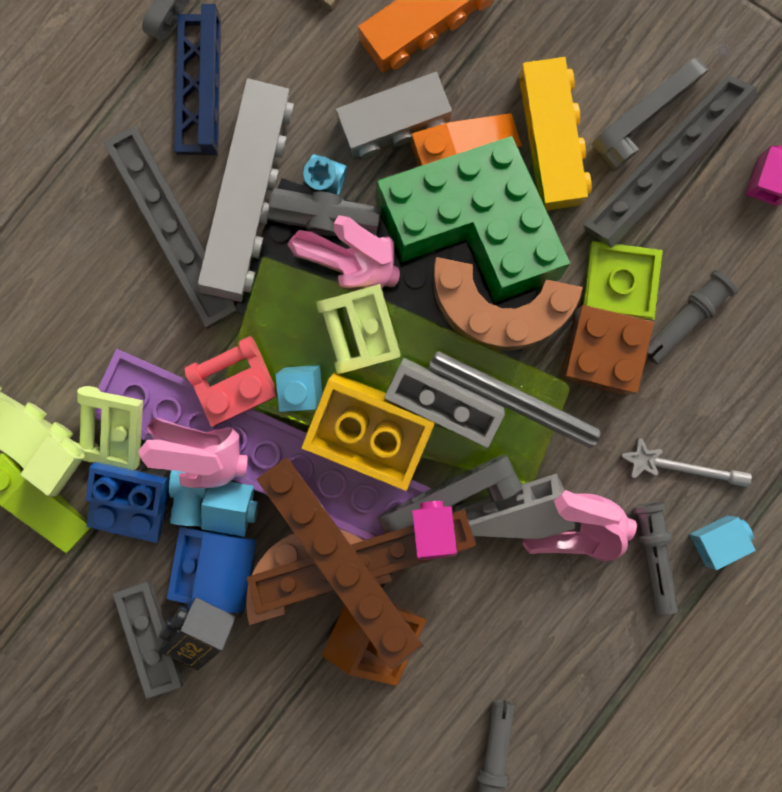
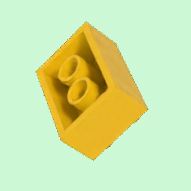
(367, 432)

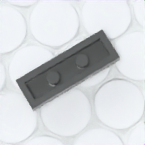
(142, 626)

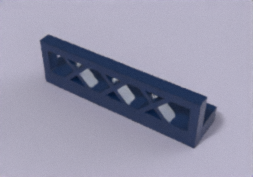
(206, 83)

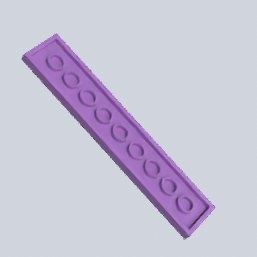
(346, 494)

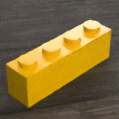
(553, 133)

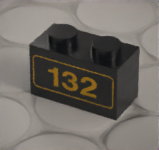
(195, 633)

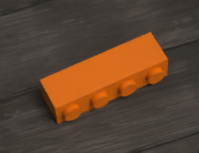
(412, 25)

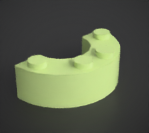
(38, 446)

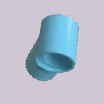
(324, 174)
(186, 502)

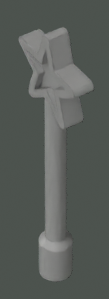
(647, 460)

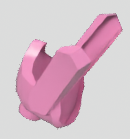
(363, 265)
(206, 457)
(602, 532)

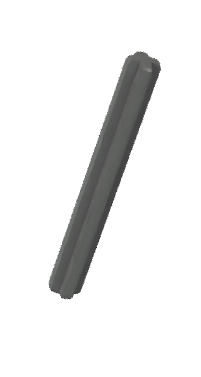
(514, 400)

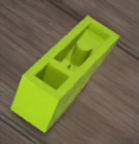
(45, 514)

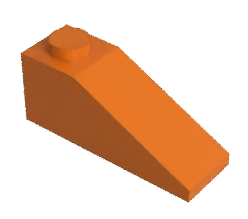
(461, 136)

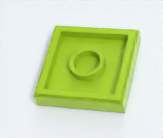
(623, 279)

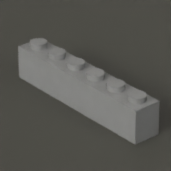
(244, 191)

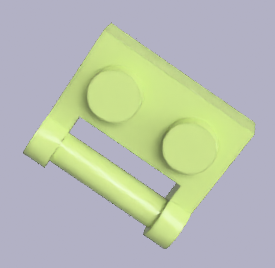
(370, 326)
(119, 428)

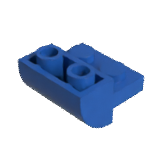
(126, 501)
(211, 568)

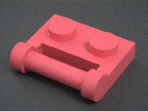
(236, 393)

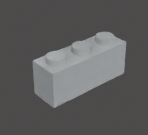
(393, 115)
(445, 402)

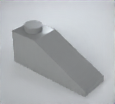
(524, 515)

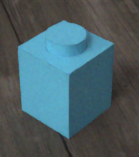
(299, 388)
(229, 509)
(723, 541)

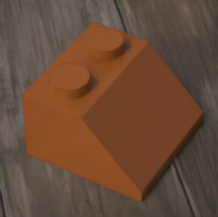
(355, 653)

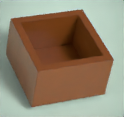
(606, 350)

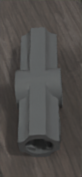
(320, 211)

